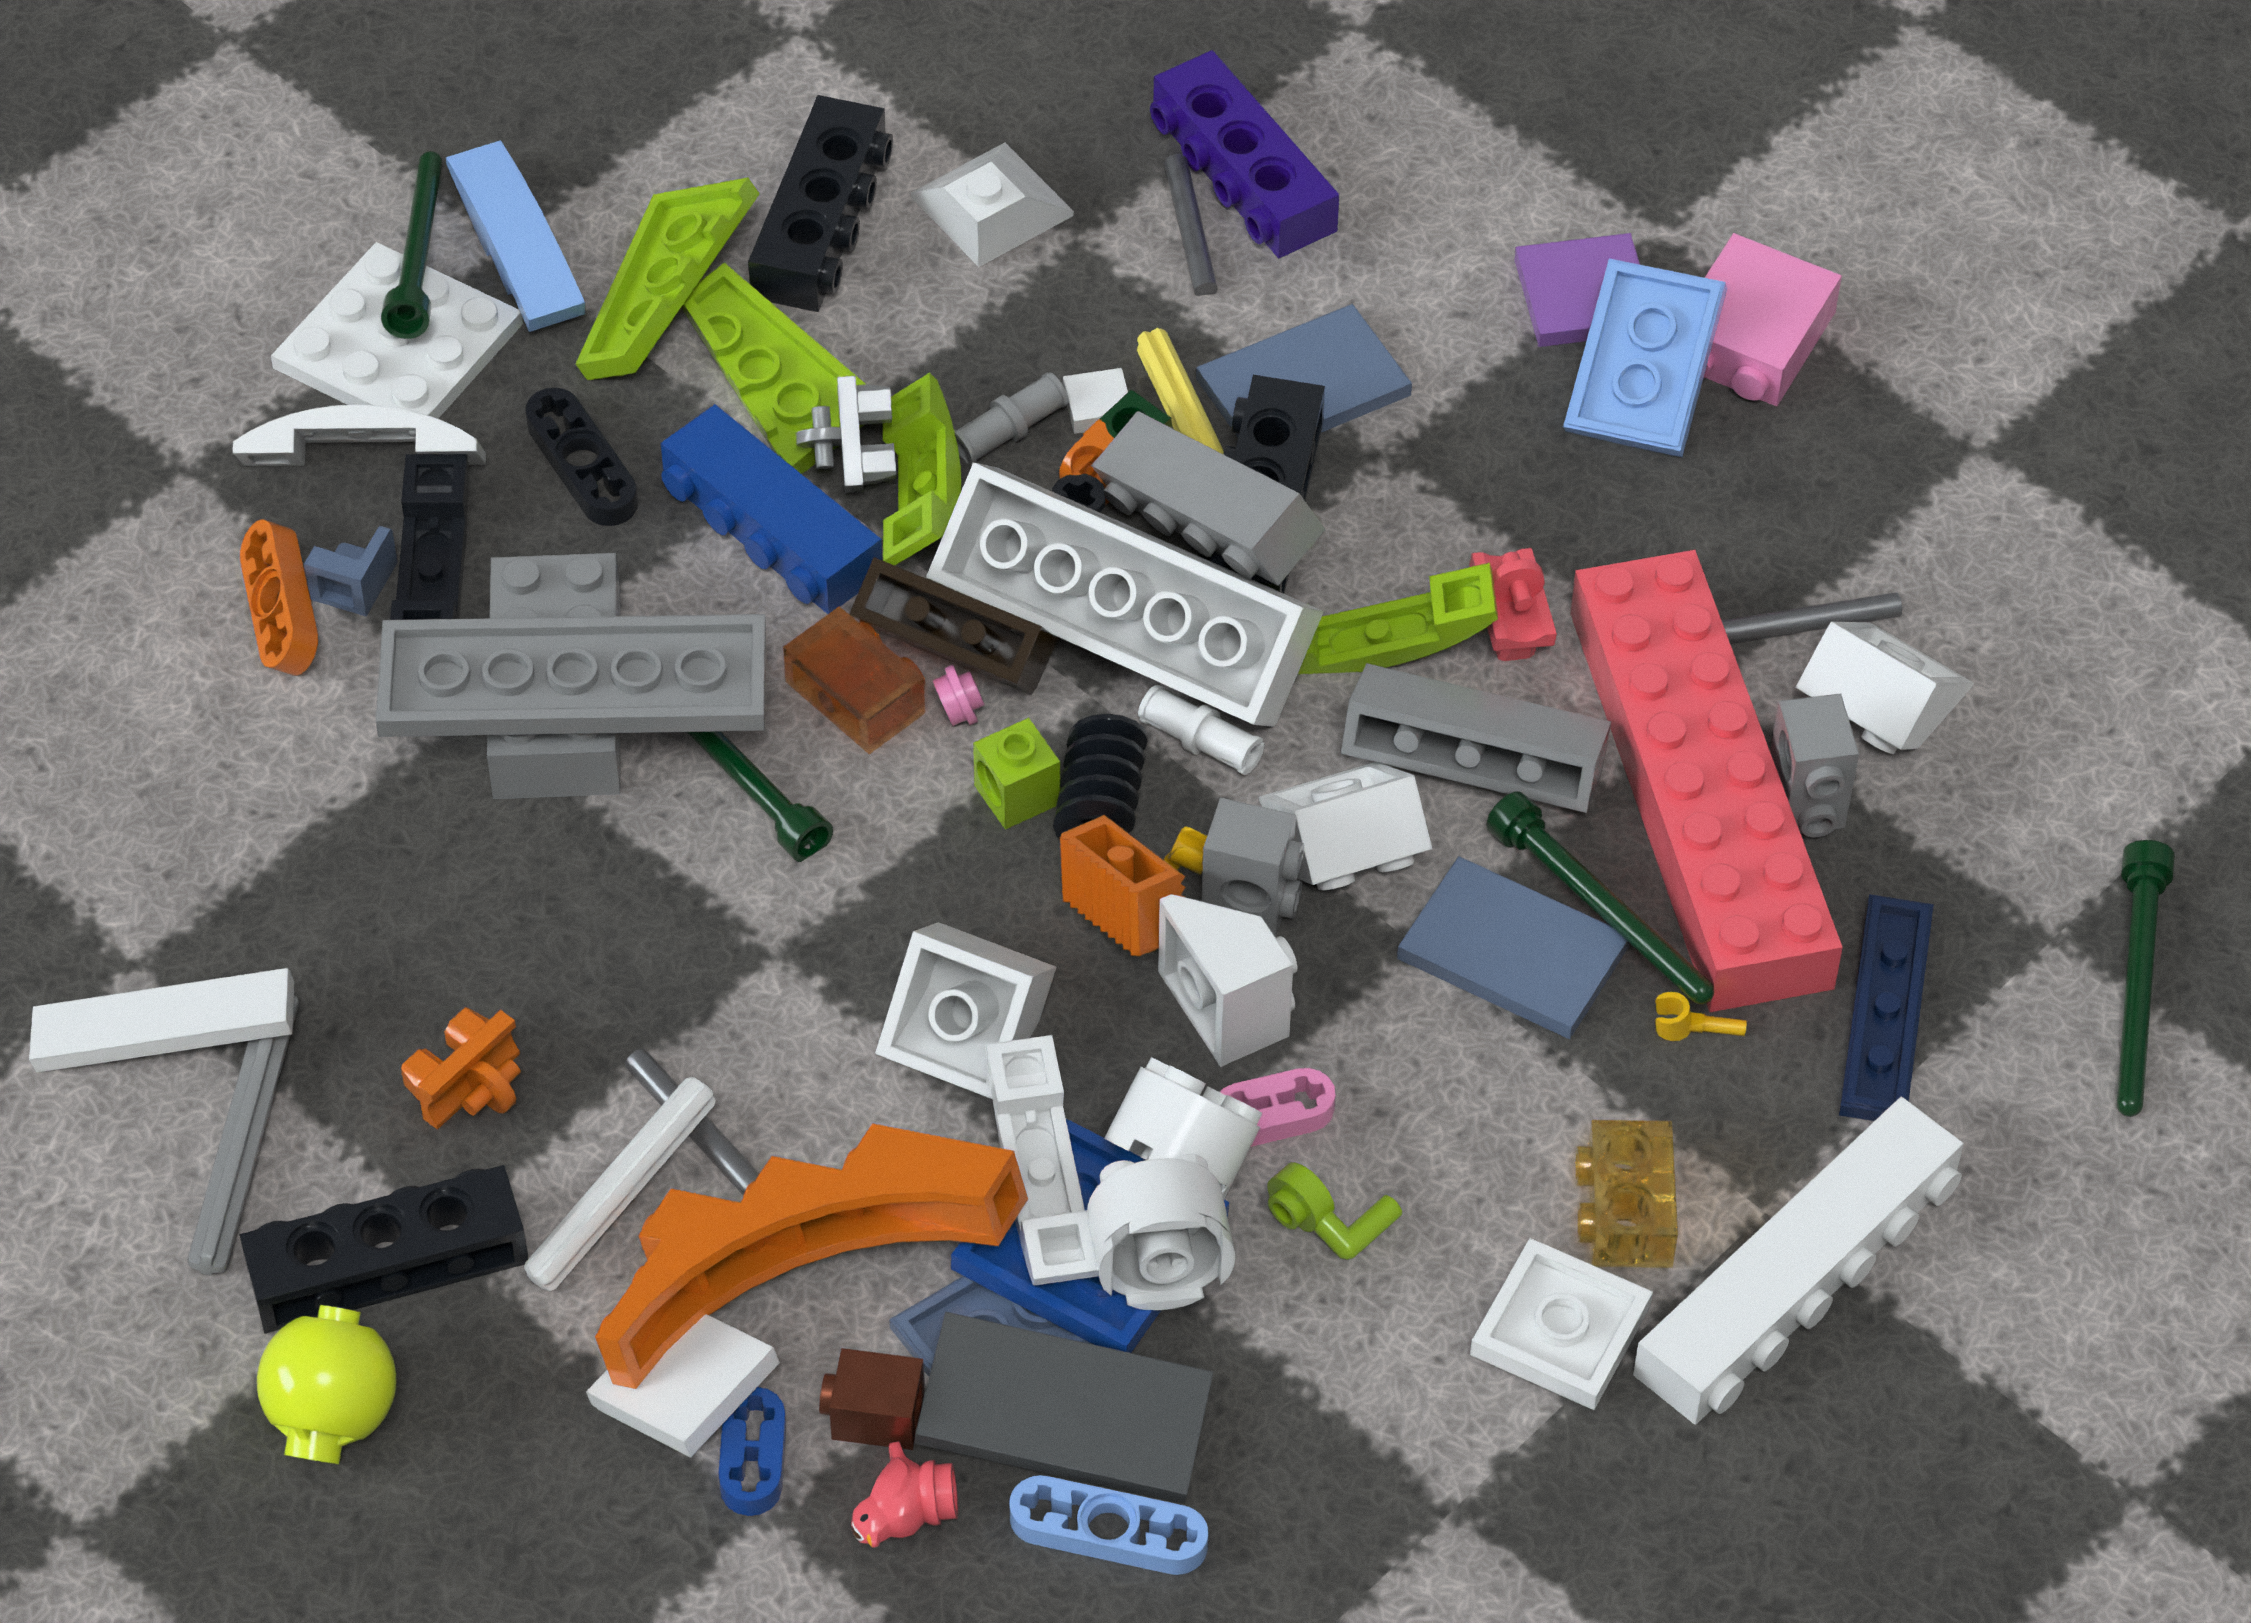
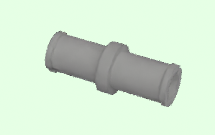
(1010, 417)

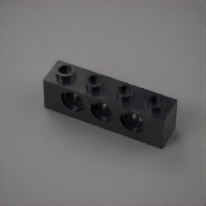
(820, 203)
(1278, 415)
(417, 1261)

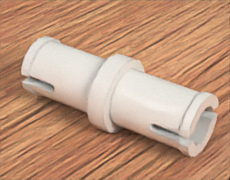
(1201, 729)

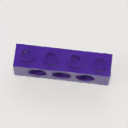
(1244, 155)

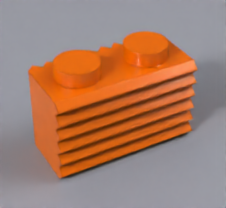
(1116, 882)

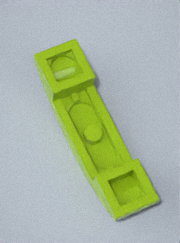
(926, 469)
(1405, 628)

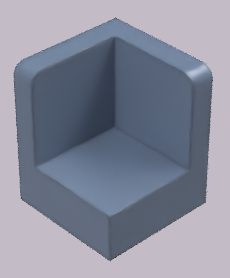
(351, 574)

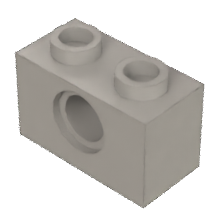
(1253, 862)

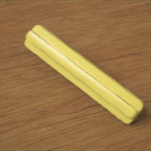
(1175, 388)

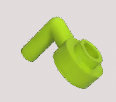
(1304, 1202)

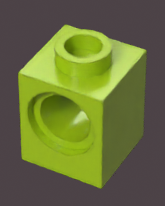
(1016, 773)

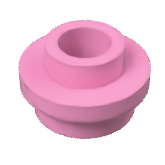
(959, 696)

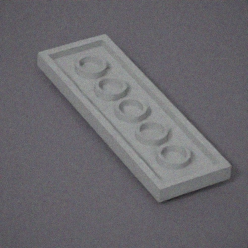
(572, 675)

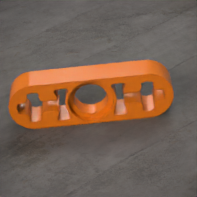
(278, 597)

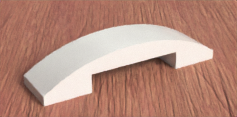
(284, 439)
(1033, 1124)

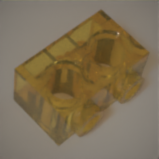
(1634, 1195)

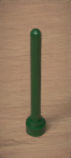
(407, 307)
(794, 823)
(1520, 824)
(2147, 871)

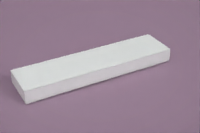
(162, 1020)

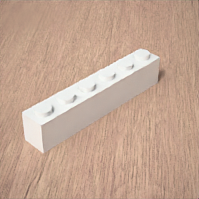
(1798, 1261)

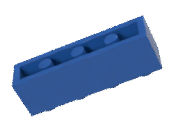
(769, 509)

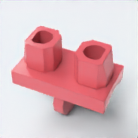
(1521, 605)

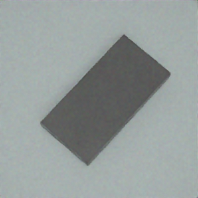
(1064, 1407)

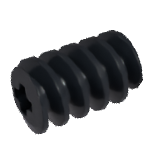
(1101, 772)

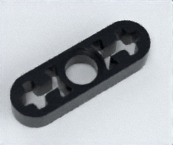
(581, 435)

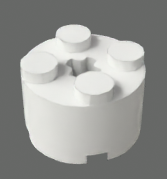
(1170, 1119)
(1160, 1231)

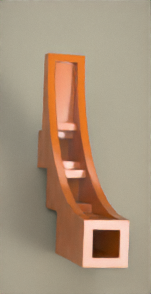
(796, 1213)

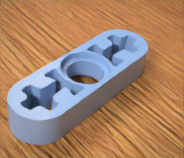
(1093, 1501)

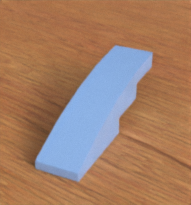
(516, 235)

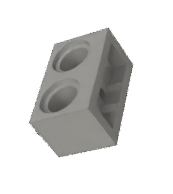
(1815, 761)

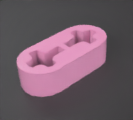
(1276, 1100)

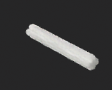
(619, 1184)

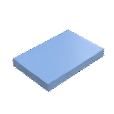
(1645, 357)

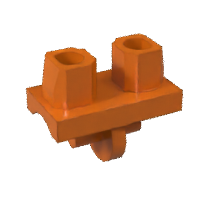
(472, 1075)

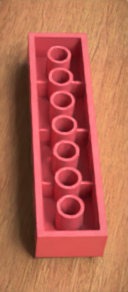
(1705, 781)

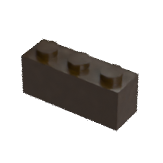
(953, 626)

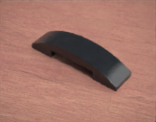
(432, 537)

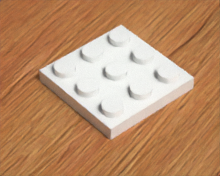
(358, 362)

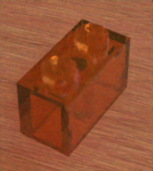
(855, 679)

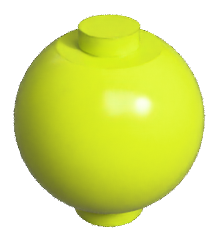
(326, 1383)

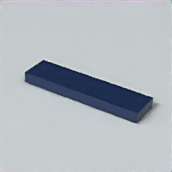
(1886, 1006)

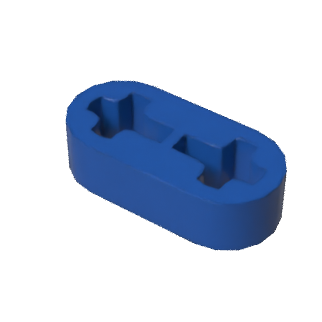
(768, 1452)

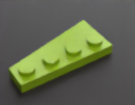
(660, 270)
(766, 360)

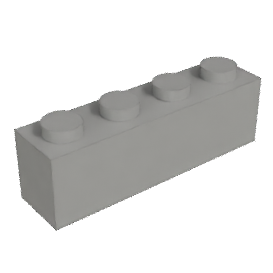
(1207, 499)
(1475, 737)

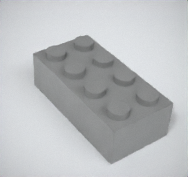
(554, 762)

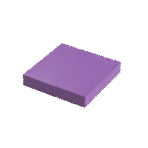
(1565, 283)

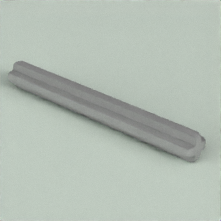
(237, 1153)

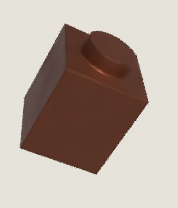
(874, 1398)

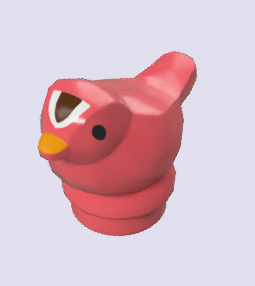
(905, 1499)

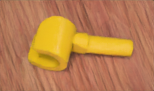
(1187, 850)
(1686, 1022)

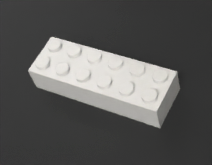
(1125, 595)

